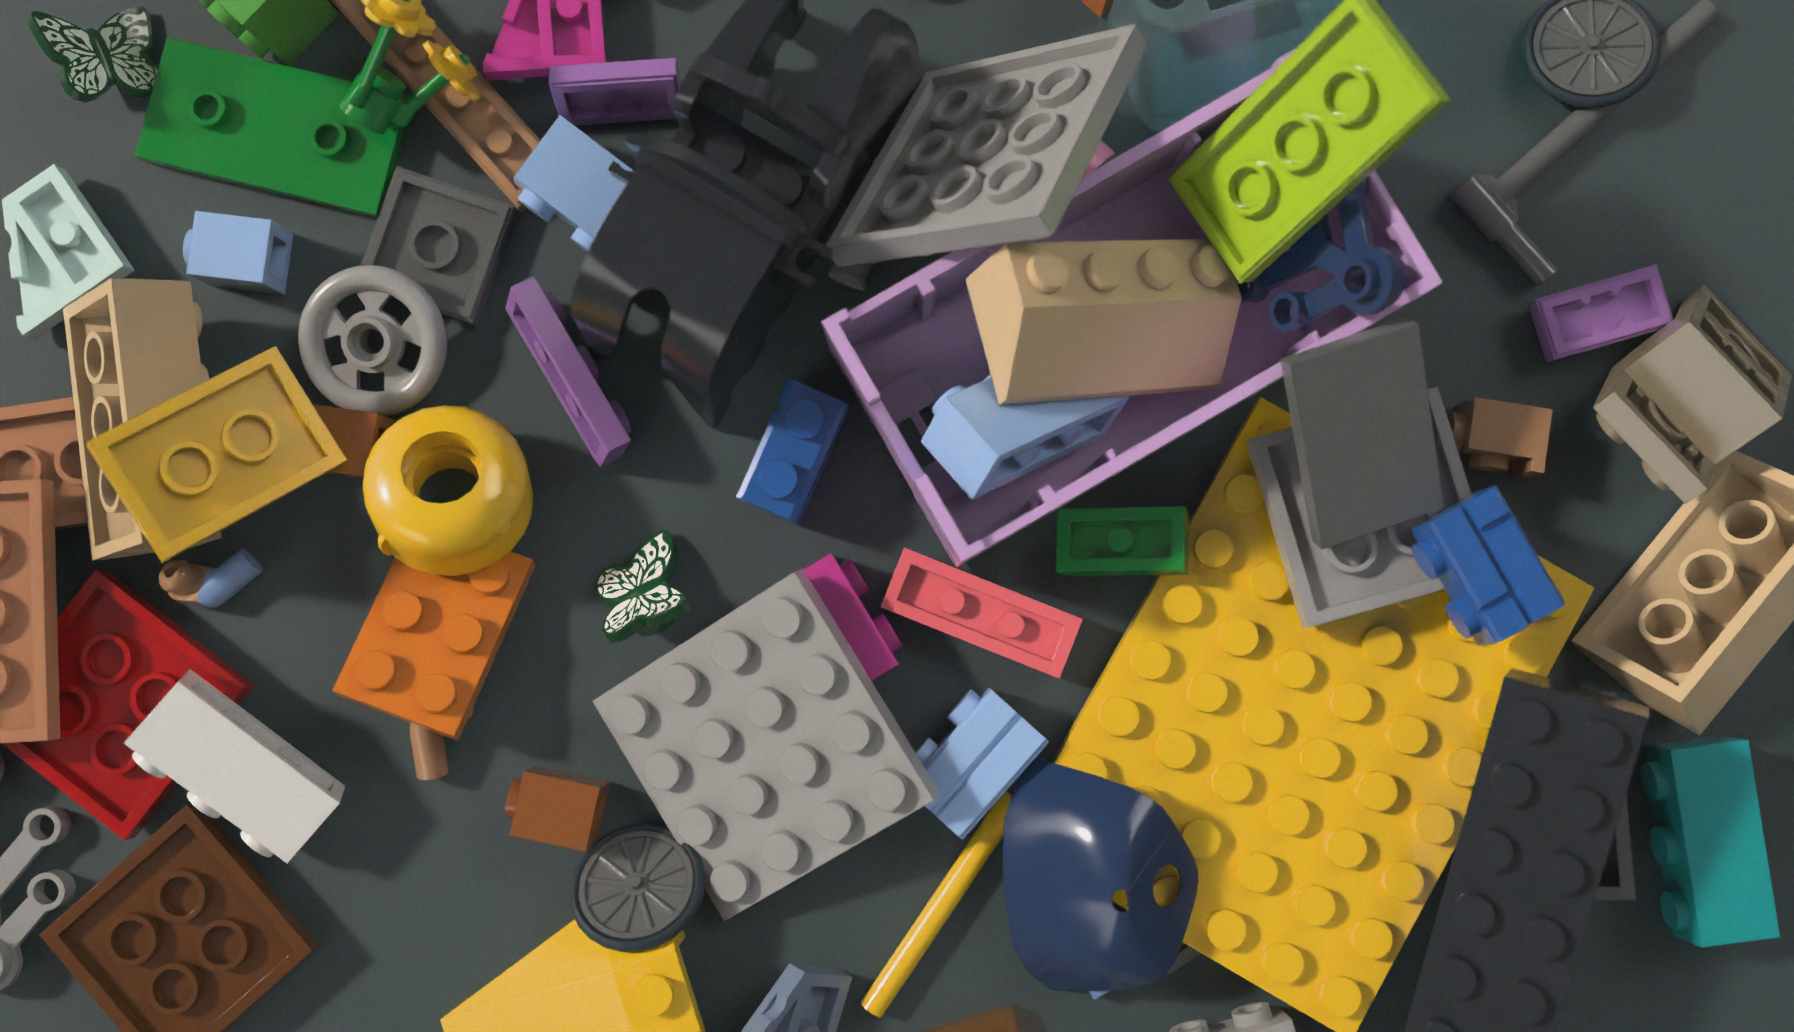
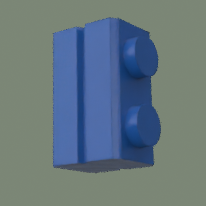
(794, 452)
(1485, 567)

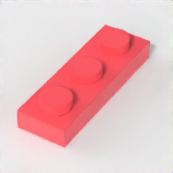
(981, 613)

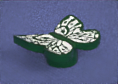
(100, 58)
(642, 591)

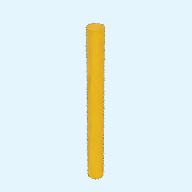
(937, 909)

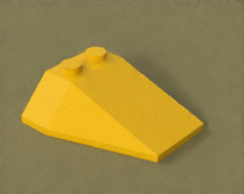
(584, 988)

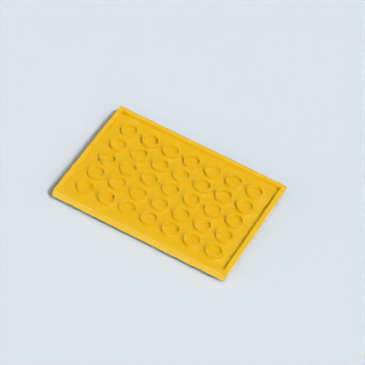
(1299, 761)

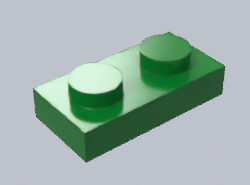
(1122, 541)

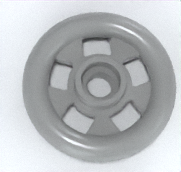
(342, 382)

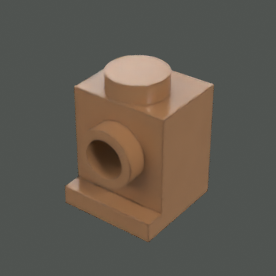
(1501, 435)

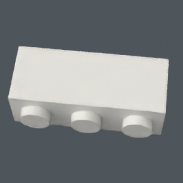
(235, 767)

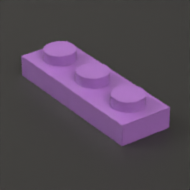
(569, 371)

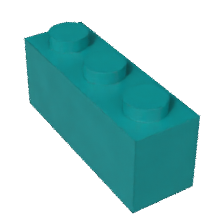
(1709, 841)

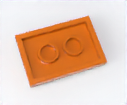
(433, 642)

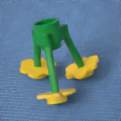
(376, 93)

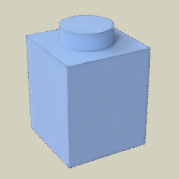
(238, 252)

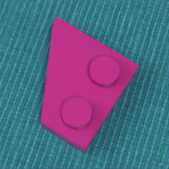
(546, 35)

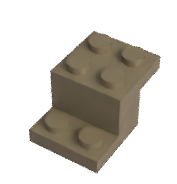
(1692, 395)

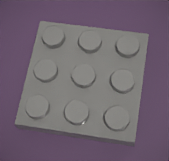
(1361, 571)

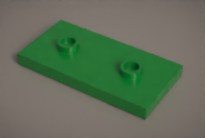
(265, 129)

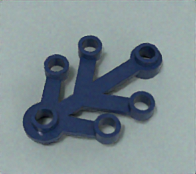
(1364, 273)

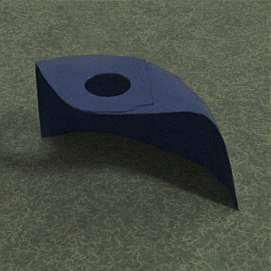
(1065, 855)

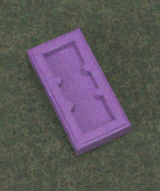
(615, 91)
(1600, 313)

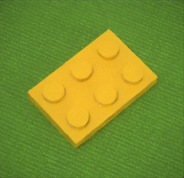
(216, 453)

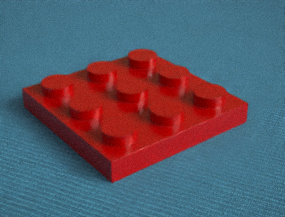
(113, 670)

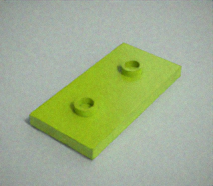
(1307, 136)

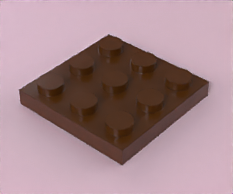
(180, 933)

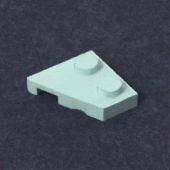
(56, 248)

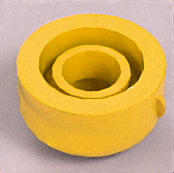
(457, 534)

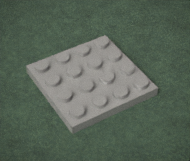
(989, 150)
(766, 745)

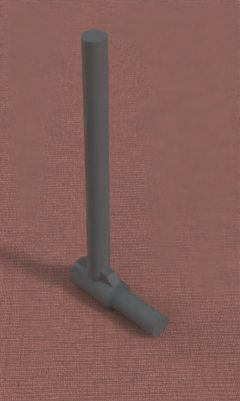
(1491, 200)

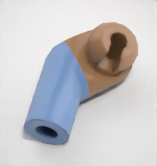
(209, 585)

